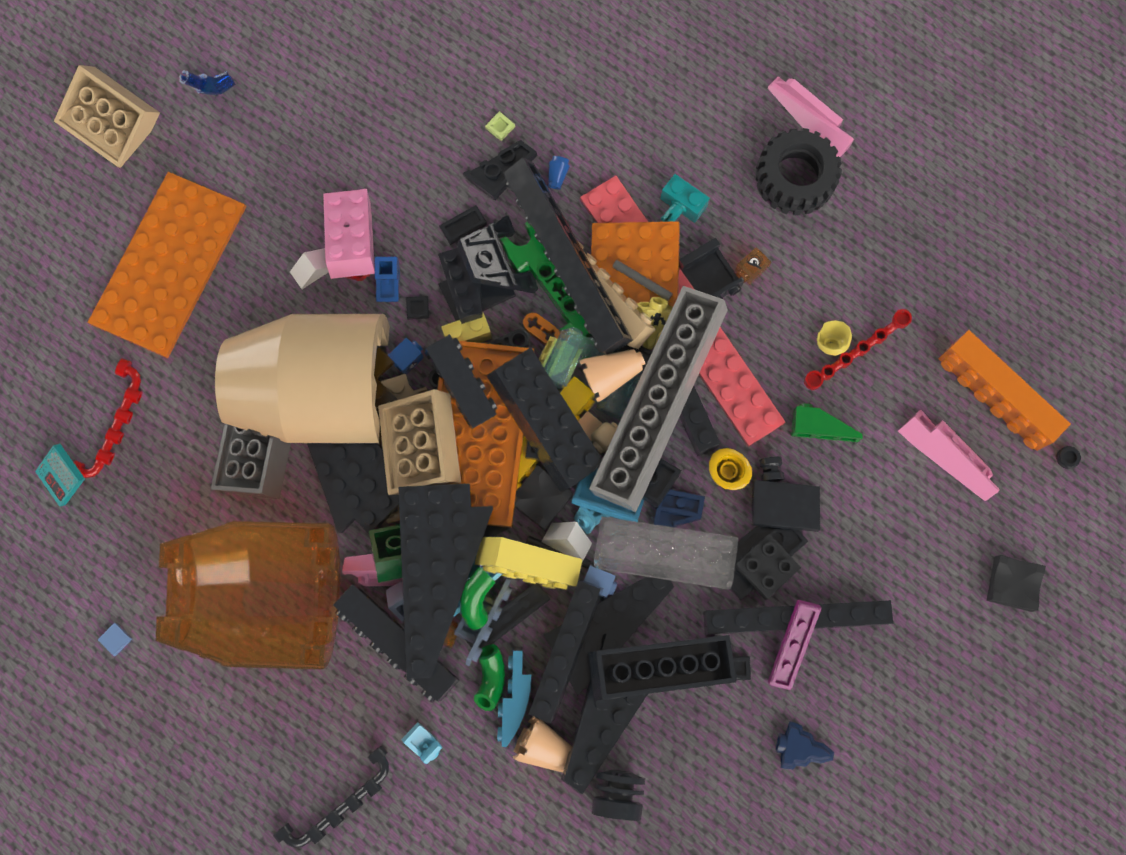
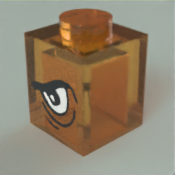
(752, 266)

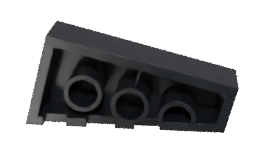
(460, 381)

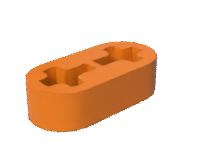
(544, 326)

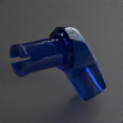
(207, 84)

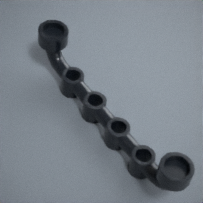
(335, 817)

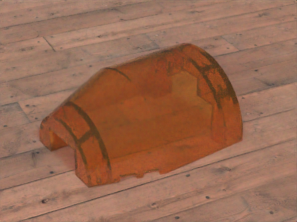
(253, 594)

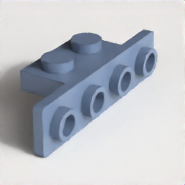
(476, 636)

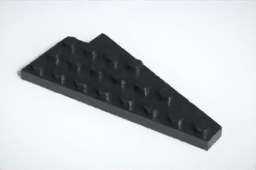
(354, 483)
(437, 553)

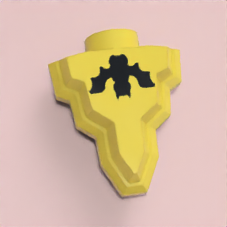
(659, 312)

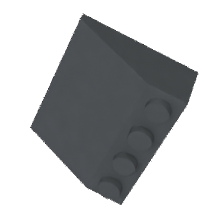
(250, 463)

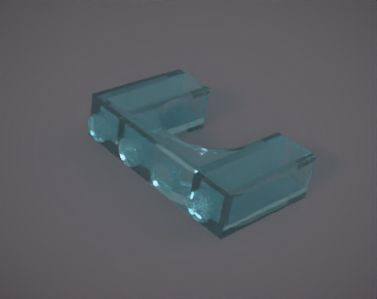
(566, 354)

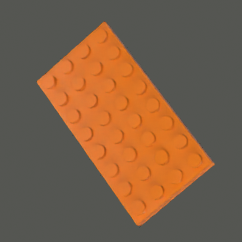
(167, 264)
(492, 451)

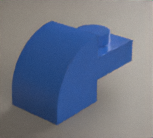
(387, 279)

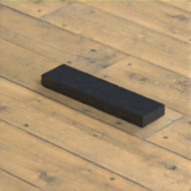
(515, 612)

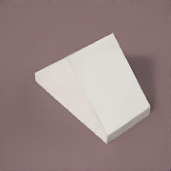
(309, 267)
(568, 539)

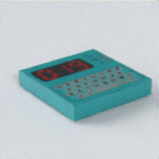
(59, 475)

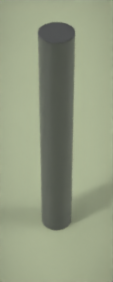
(642, 280)

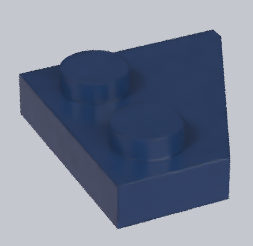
(679, 509)

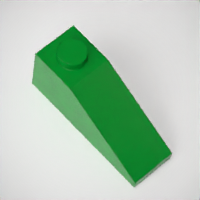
(818, 424)

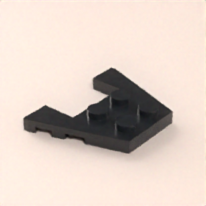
(487, 261)

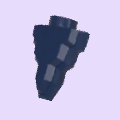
(800, 748)

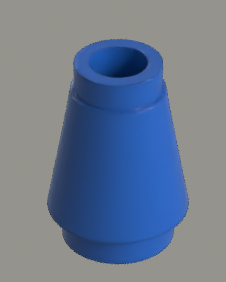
(557, 171)

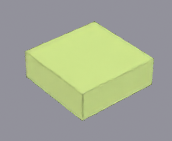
(500, 126)

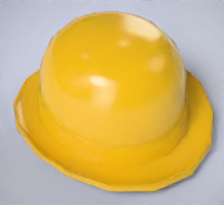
(730, 469)

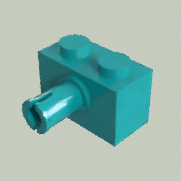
(683, 200)

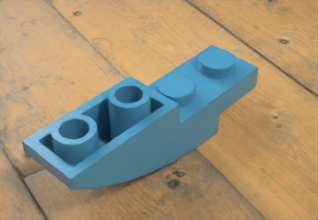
(514, 708)

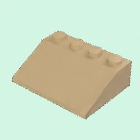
(105, 115)
(419, 441)

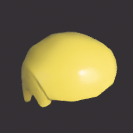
(834, 332)

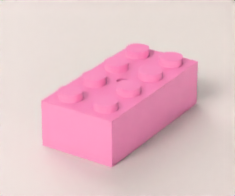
(348, 234)

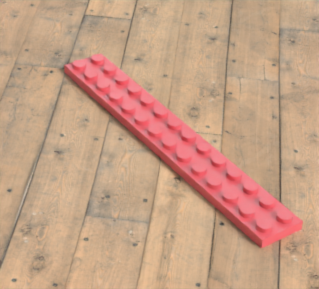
(723, 368)

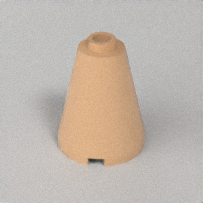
(611, 371)
(541, 747)

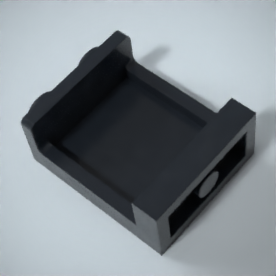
(710, 271)

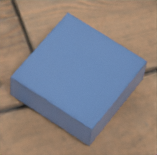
(115, 639)

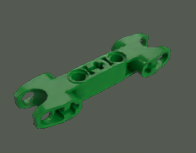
(533, 259)

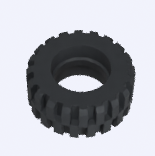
(809, 148)

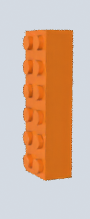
(1003, 391)

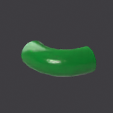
(473, 597)
(492, 678)

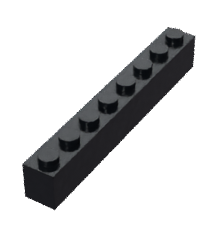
(777, 618)

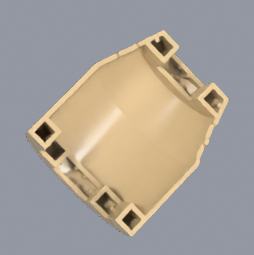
(304, 378)

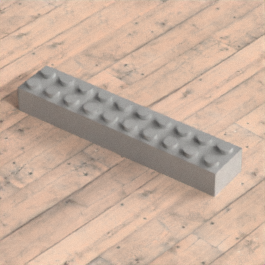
(659, 398)

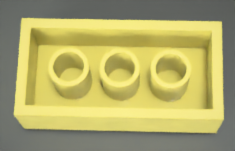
(528, 563)

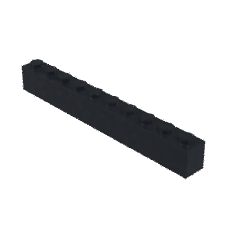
(568, 257)

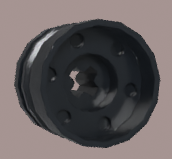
(618, 795)

